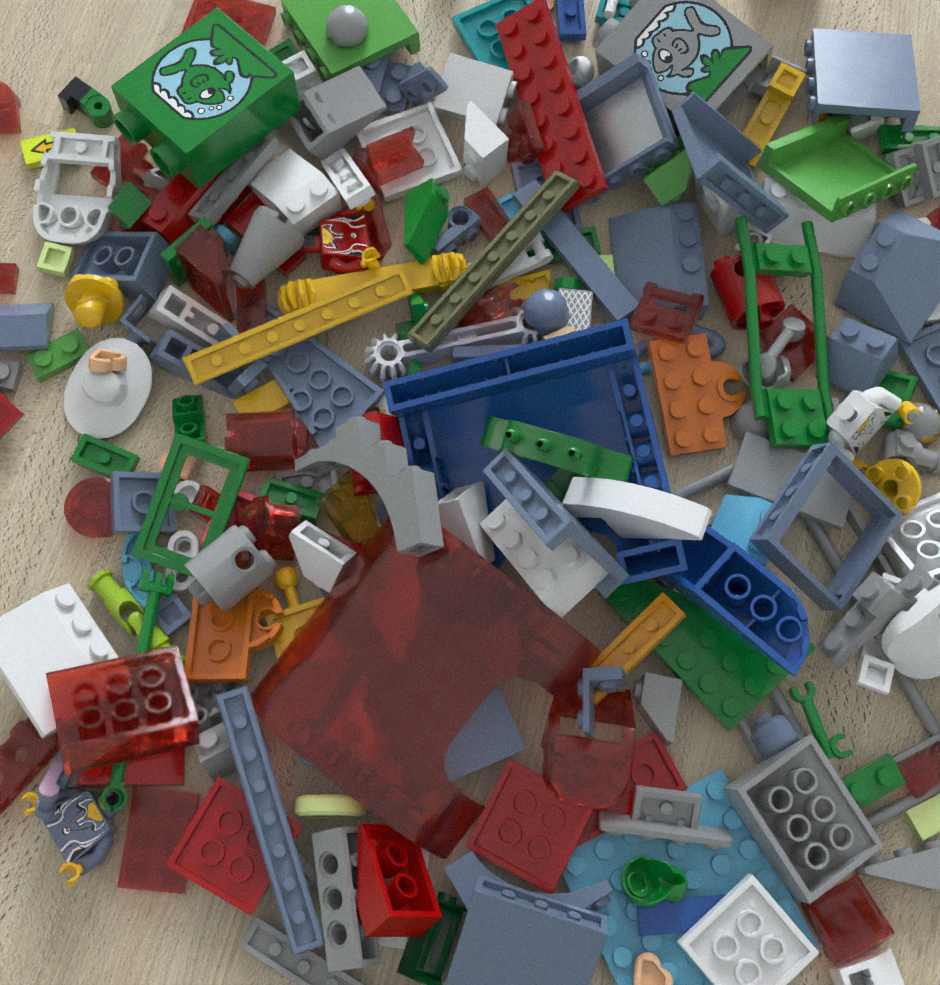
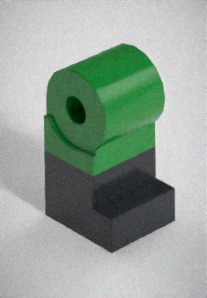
(87, 100)

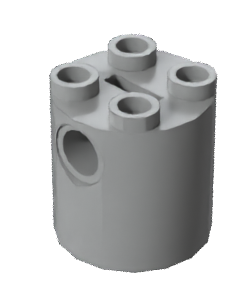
(218, 574)

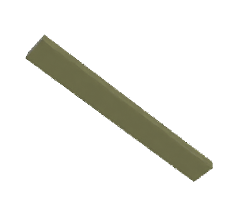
(493, 261)

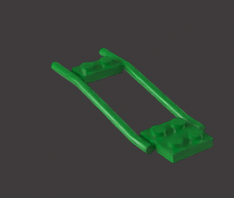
(792, 415)

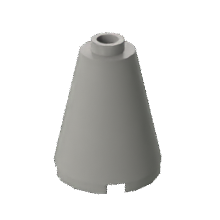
(264, 248)

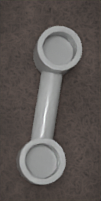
(792, 330)

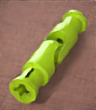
(119, 600)

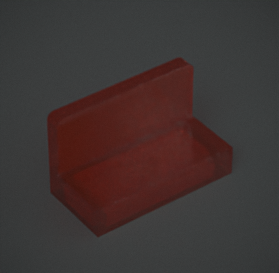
(391, 157)

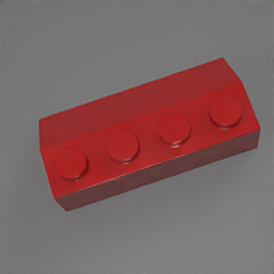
(171, 207)

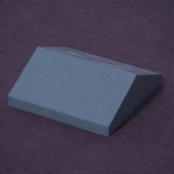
(25, 326)

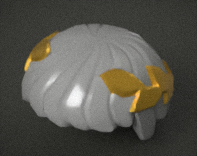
(925, 425)

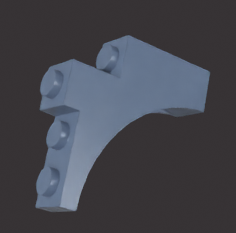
(465, 871)

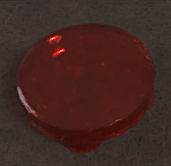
(89, 508)

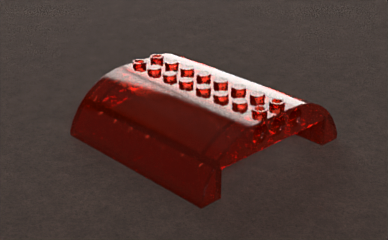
(399, 670)

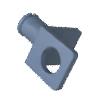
(131, 321)

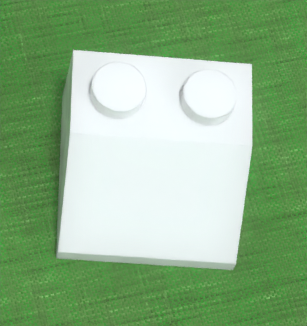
(483, 147)

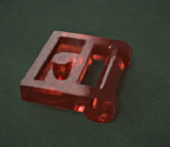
(662, 320)

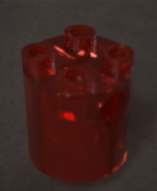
(267, 438)

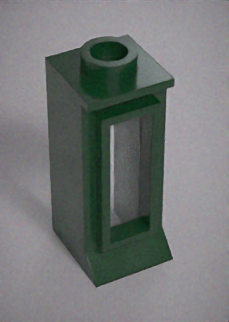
(427, 955)

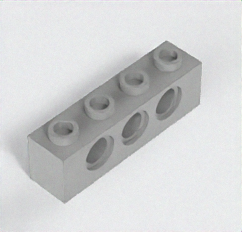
(336, 874)

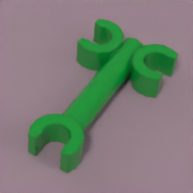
(827, 745)

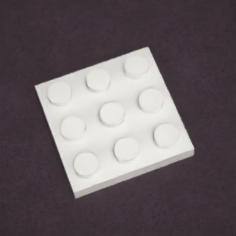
(429, 141)
(748, 940)

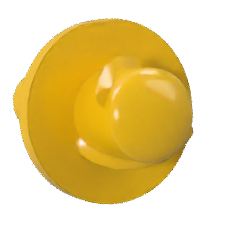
(94, 300)
(897, 482)

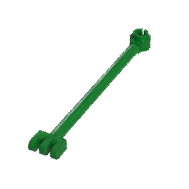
(154, 592)

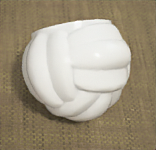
(581, 70)

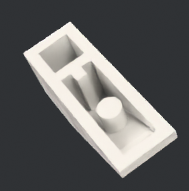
(186, 317)

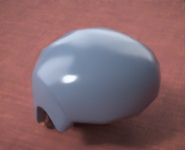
(546, 311)

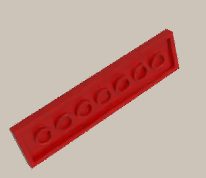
(547, 84)

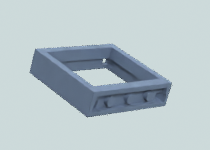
(790, 501)

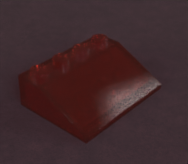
(122, 709)

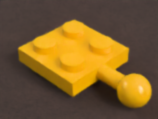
(297, 613)

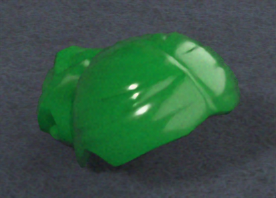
(651, 881)

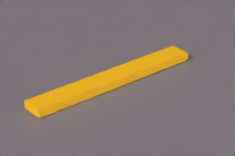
(297, 326)

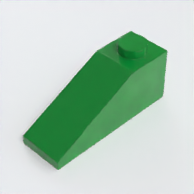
(424, 217)

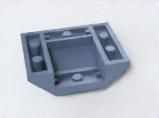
(895, 277)

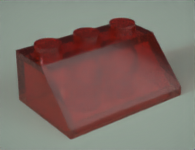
(207, 269)

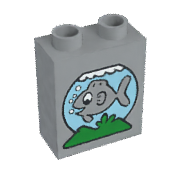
(690, 50)

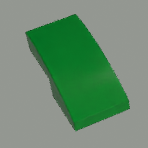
(189, 417)

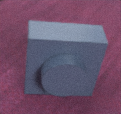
(172, 615)

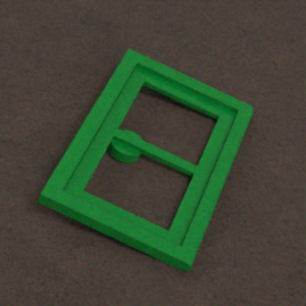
(163, 497)

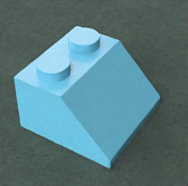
(738, 520)

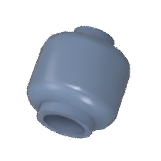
(773, 734)

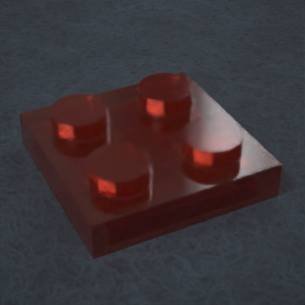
(799, 353)

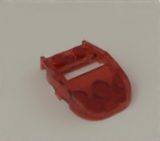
(584, 768)

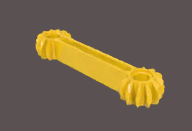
(429, 277)

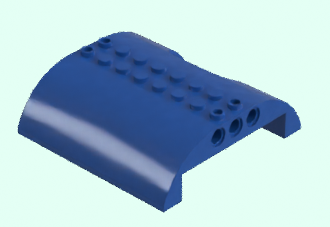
(568, 384)

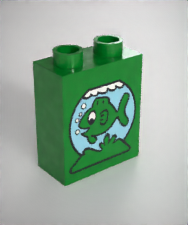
(205, 99)

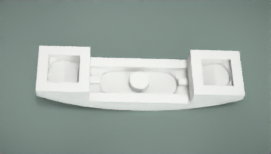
(873, 667)

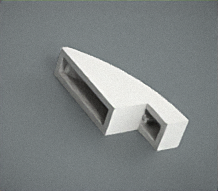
(636, 509)

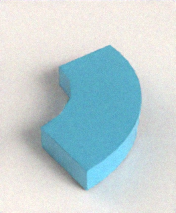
(132, 569)

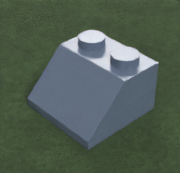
(859, 356)

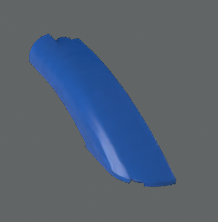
(744, 599)

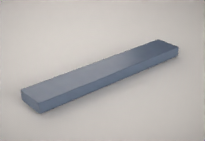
(583, 260)

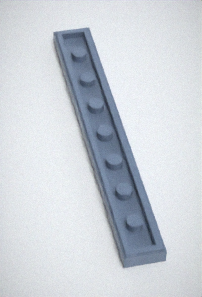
(270, 821)

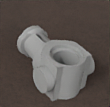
(904, 446)

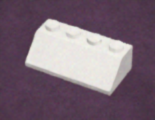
(837, 239)

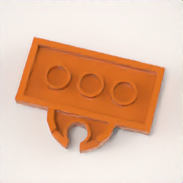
(692, 394)
(223, 642)

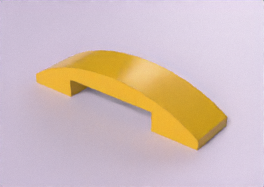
(773, 107)

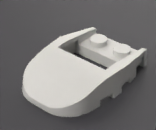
(72, 217)
(914, 637)

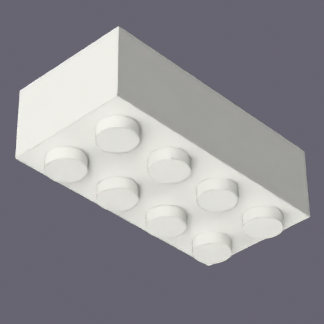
(555, 576)

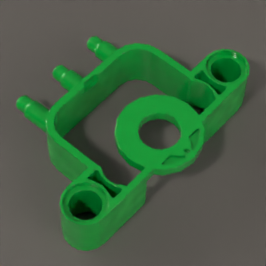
(555, 449)

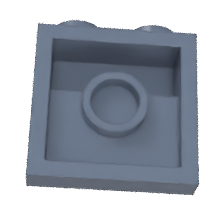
(385, 79)

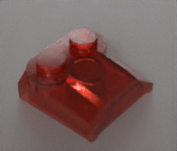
(847, 921)

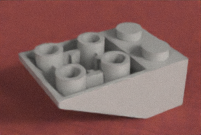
(336, 112)
(214, 748)

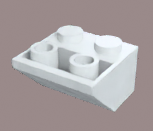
(872, 969)

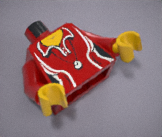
(344, 242)

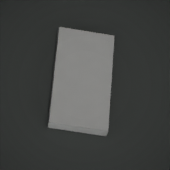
(765, 471)

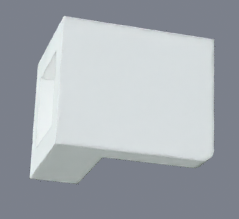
(863, 126)

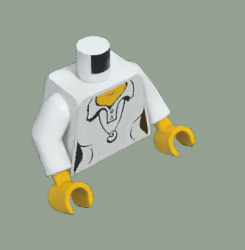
(861, 417)

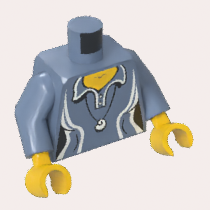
(79, 829)

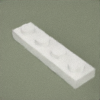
(348, 178)

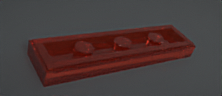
(375, 221)

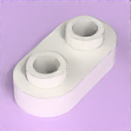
(175, 543)

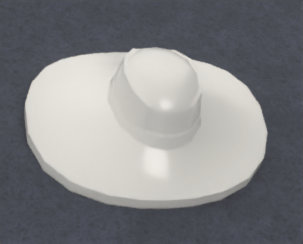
(109, 401)

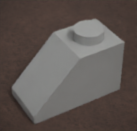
(659, 703)

